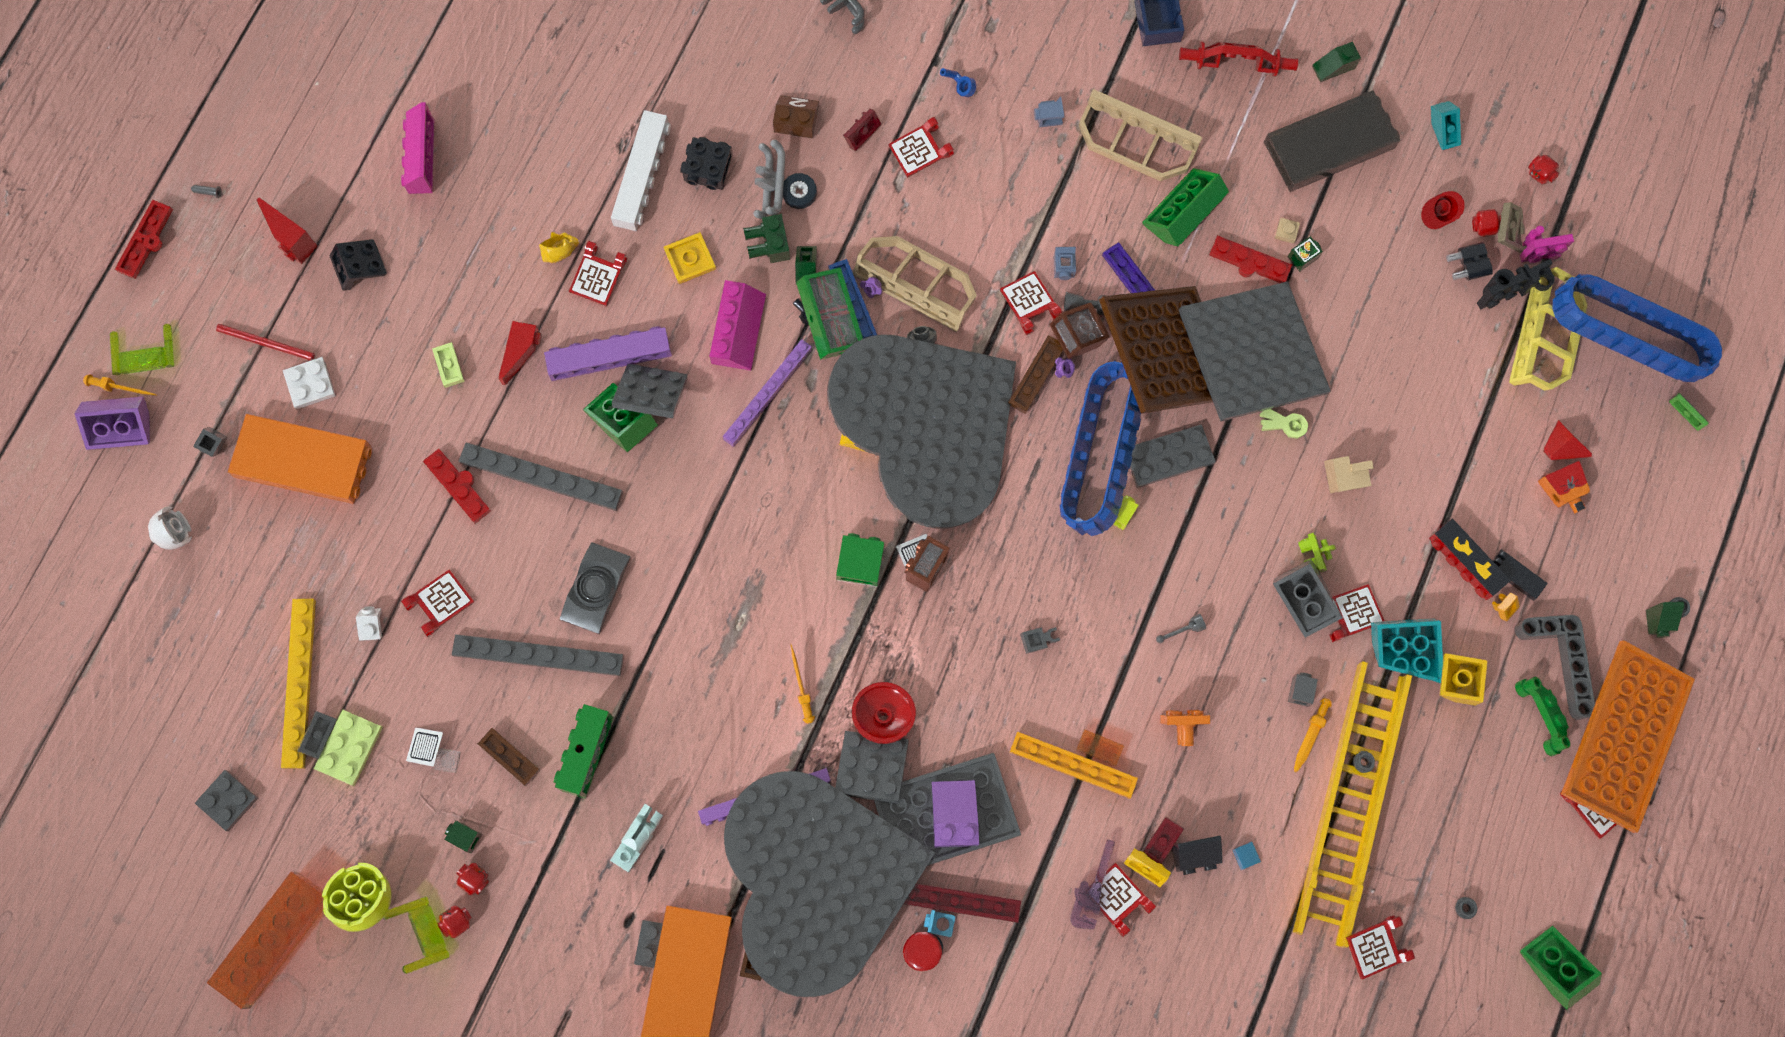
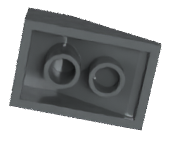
(1307, 598)

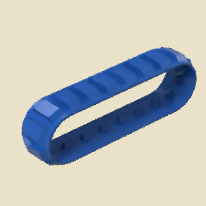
(1698, 336)
(1071, 490)

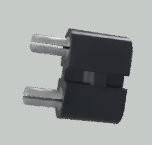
(1474, 261)

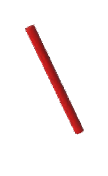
(265, 342)

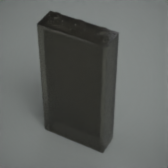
(1332, 140)

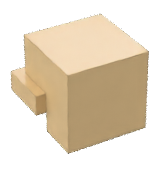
(1347, 476)

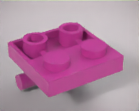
(1544, 248)

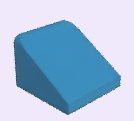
(1246, 855)

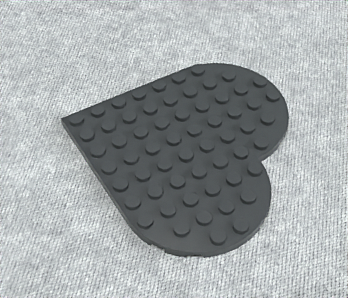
(930, 418)
(820, 880)

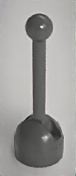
(1196, 624)

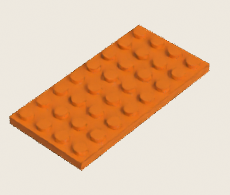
(1628, 736)

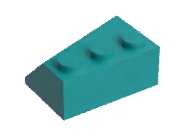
(1409, 647)

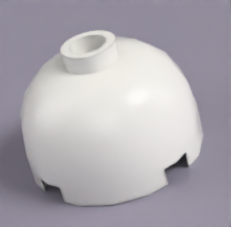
(169, 529)

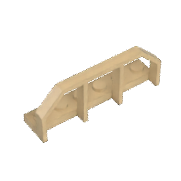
(1144, 120)
(909, 293)

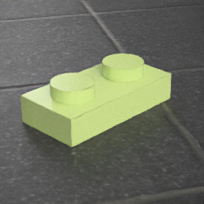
(448, 365)

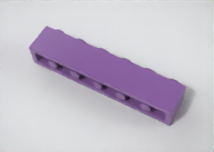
(607, 354)

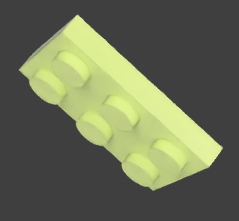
(348, 747)

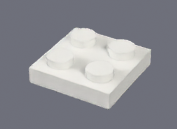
(309, 383)

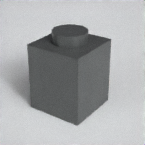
(210, 441)
(1302, 689)

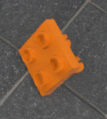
(1185, 724)

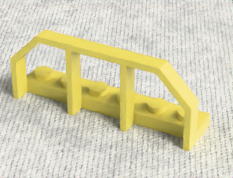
(1531, 337)

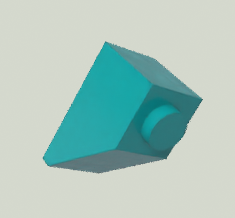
(1446, 124)

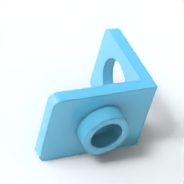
(931, 920)

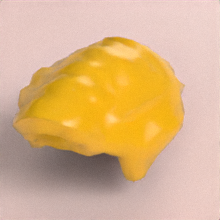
(558, 247)

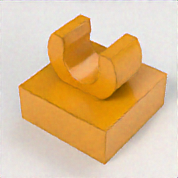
(1508, 606)

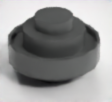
(924, 334)

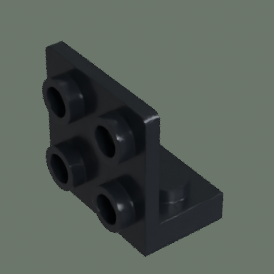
(356, 261)

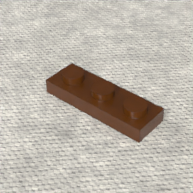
(508, 757)

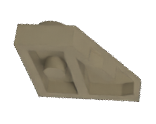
(1512, 227)

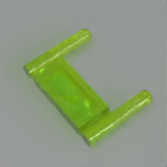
(142, 359)
(426, 932)

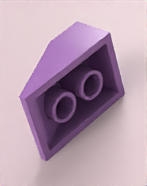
(955, 814)

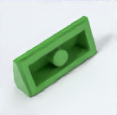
(1688, 411)

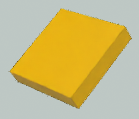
(689, 258)

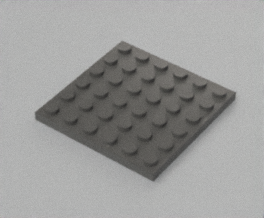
(1254, 351)

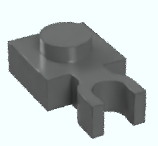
(1036, 640)

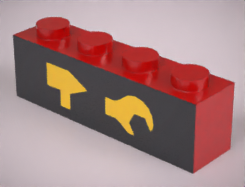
(1469, 559)

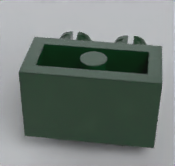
(776, 241)

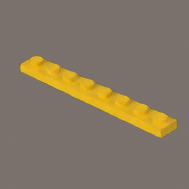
(298, 682)

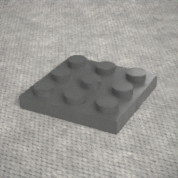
(649, 390)
(871, 768)

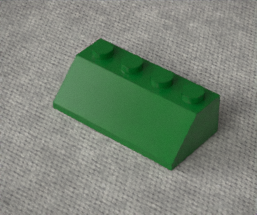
(1186, 206)

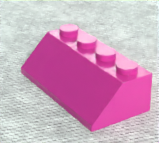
(418, 150)
(737, 326)

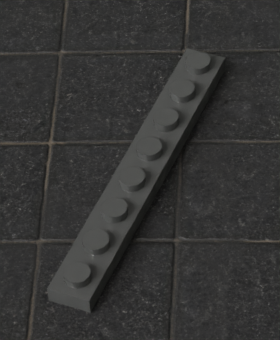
(540, 476)
(537, 655)

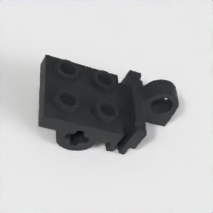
(1506, 284)

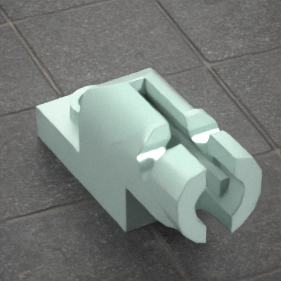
(636, 839)

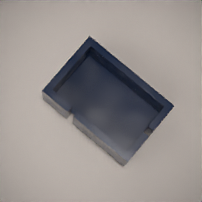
(1157, 21)

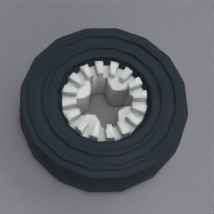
(799, 181)

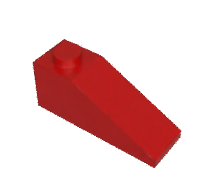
(519, 348)

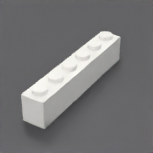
(640, 170)

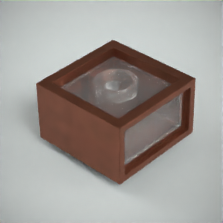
(1079, 330)
(927, 563)

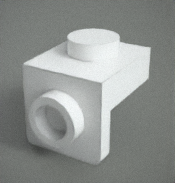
(369, 623)

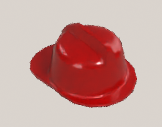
(1442, 210)

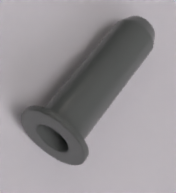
(207, 190)

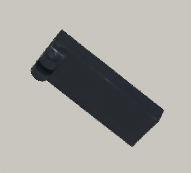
(1520, 576)

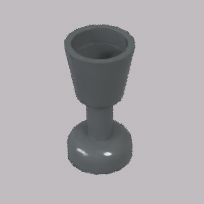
(1073, 301)

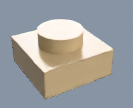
(1287, 230)

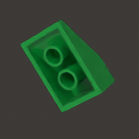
(621, 425)
(1561, 967)

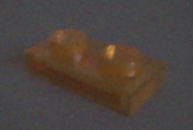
(1100, 747)

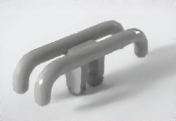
(771, 179)

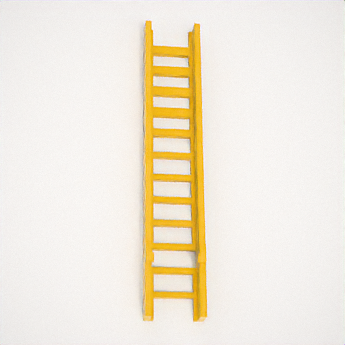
(1374, 806)

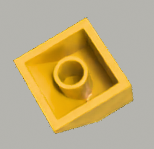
(1463, 679)

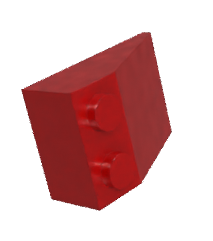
(291, 237)

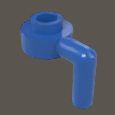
(965, 85)

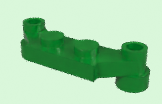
(1550, 712)

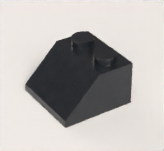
(1198, 854)

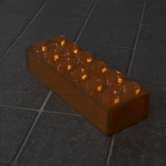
(268, 941)

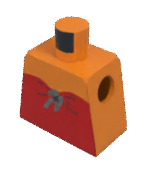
(1567, 486)

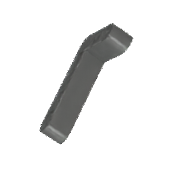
(1567, 656)

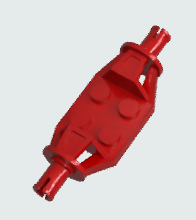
(1230, 50)

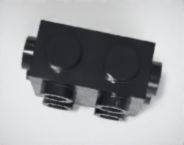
(706, 163)

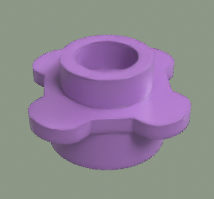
(871, 287)
(1068, 367)

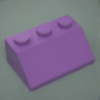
(114, 422)

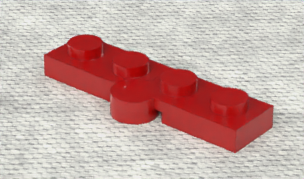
(144, 239)
(1250, 260)
(458, 485)

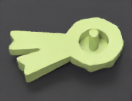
(1292, 425)

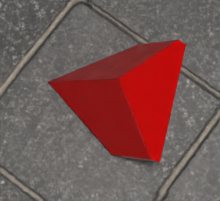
(1564, 445)

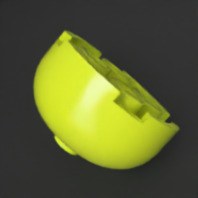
(356, 897)

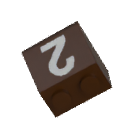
(795, 116)

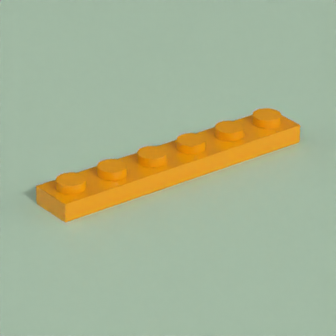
(1073, 765)

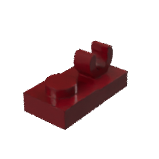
(862, 129)
(1163, 840)

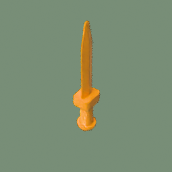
(108, 384)
(803, 699)
(1317, 722)

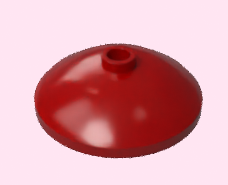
(888, 701)

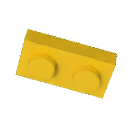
(1147, 867)

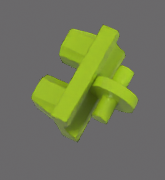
(1311, 543)

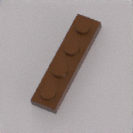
(1036, 375)

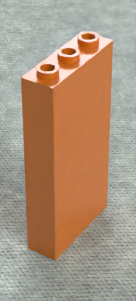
(300, 459)
(687, 974)

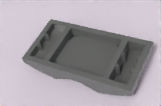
(594, 588)

